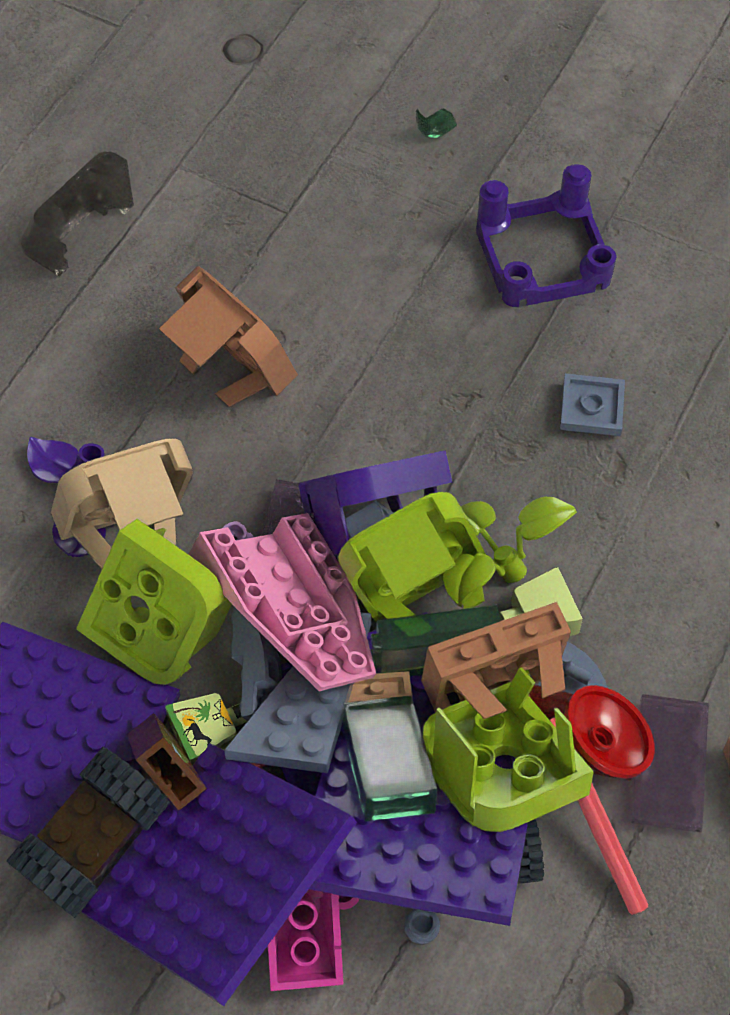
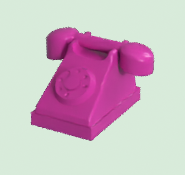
(309, 944)

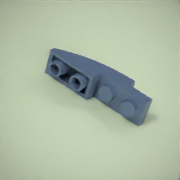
(259, 661)

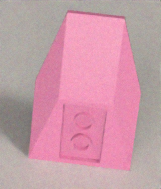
(294, 598)

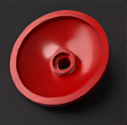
(610, 732)

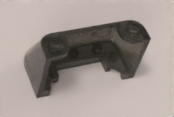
(97, 187)

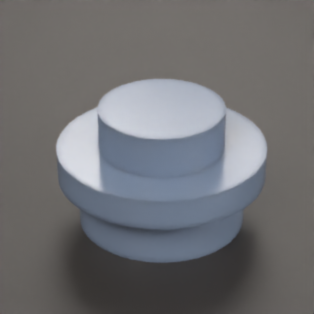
(421, 926)

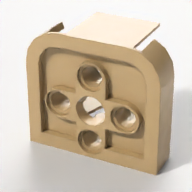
(119, 489)

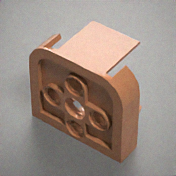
(217, 320)
(492, 657)

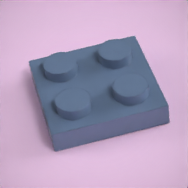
(592, 404)

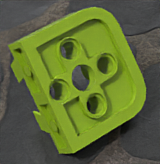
(408, 555)
(181, 598)
(497, 799)

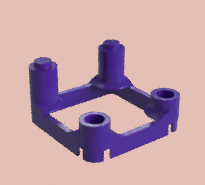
(571, 202)

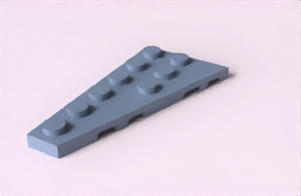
(294, 724)

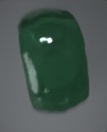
(436, 124)

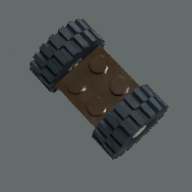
(88, 831)

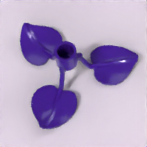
(52, 460)

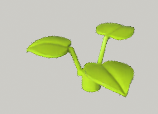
(473, 572)

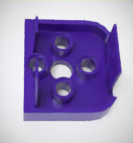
(330, 493)

